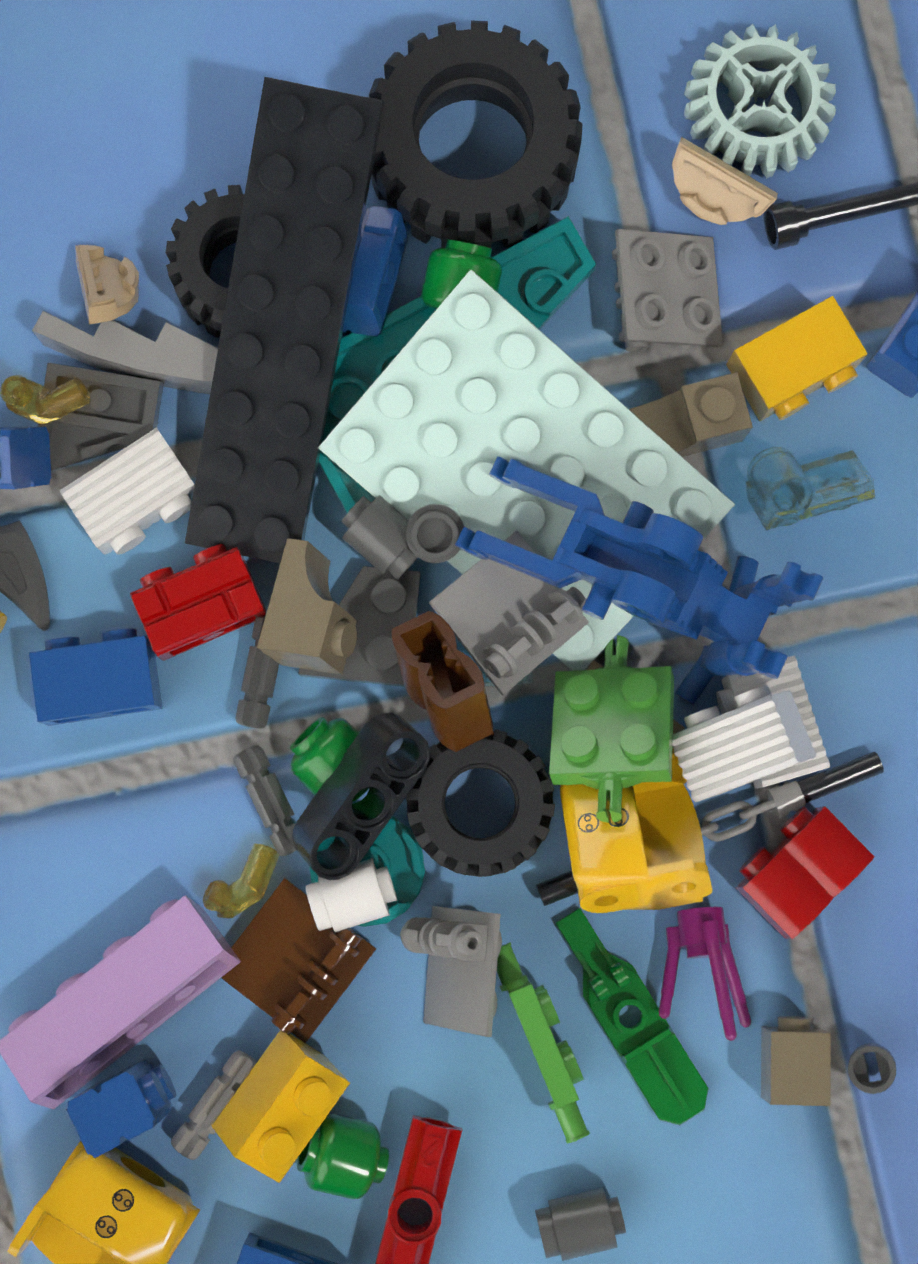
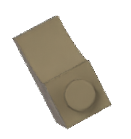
(700, 415)
(302, 621)

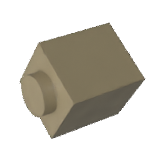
(796, 1063)

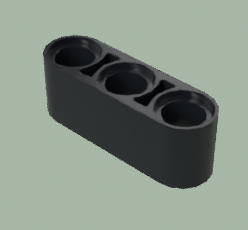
(360, 823)

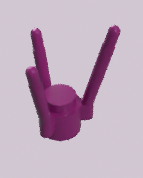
(706, 936)

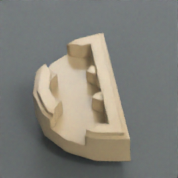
(716, 188)
(107, 284)

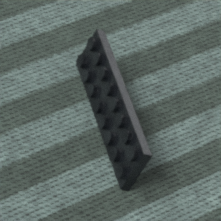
(283, 317)

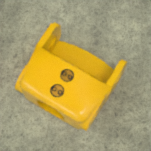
(645, 858)
(107, 1213)

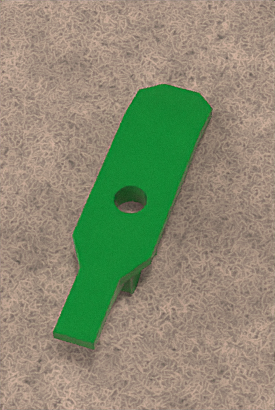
(650, 1046)

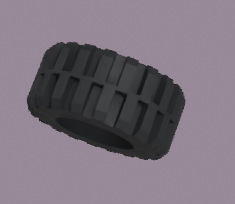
(487, 69)

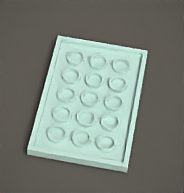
(494, 386)

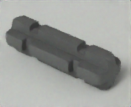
(257, 684)
(267, 797)

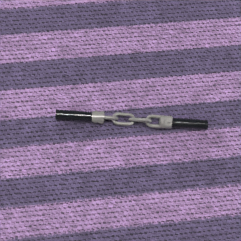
(780, 799)

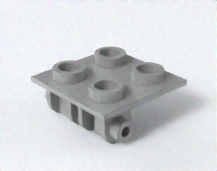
(666, 289)
(509, 618)
(460, 966)

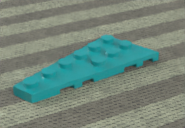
(534, 279)

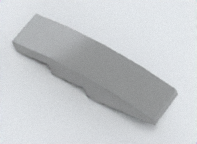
(174, 358)

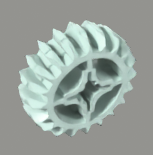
(734, 68)

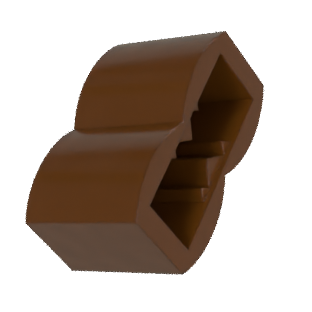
(443, 681)

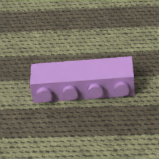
(116, 1002)

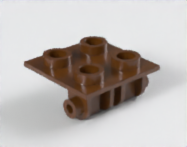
(292, 965)

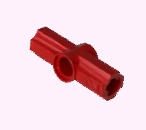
(424, 1175)

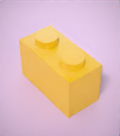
(798, 359)
(280, 1106)

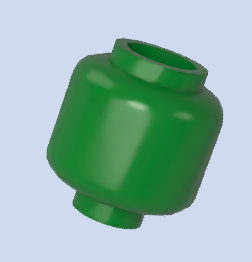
(451, 264)
(320, 751)
(344, 1157)

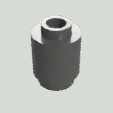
(379, 535)
(580, 1224)

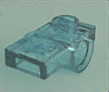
(790, 492)

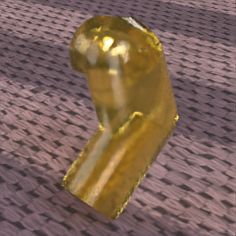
(41, 403)
(248, 889)

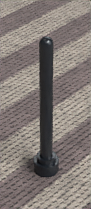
(790, 222)

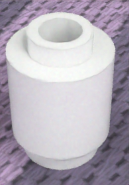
(351, 899)

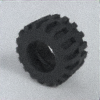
(194, 249)
(517, 840)

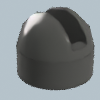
(859, 1070)

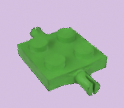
(612, 727)
(554, 1060)

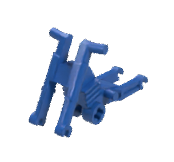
(653, 573)

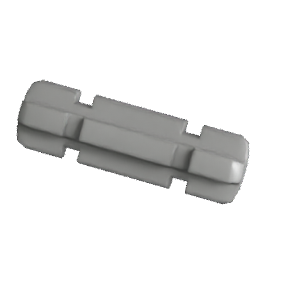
(193, 1136)

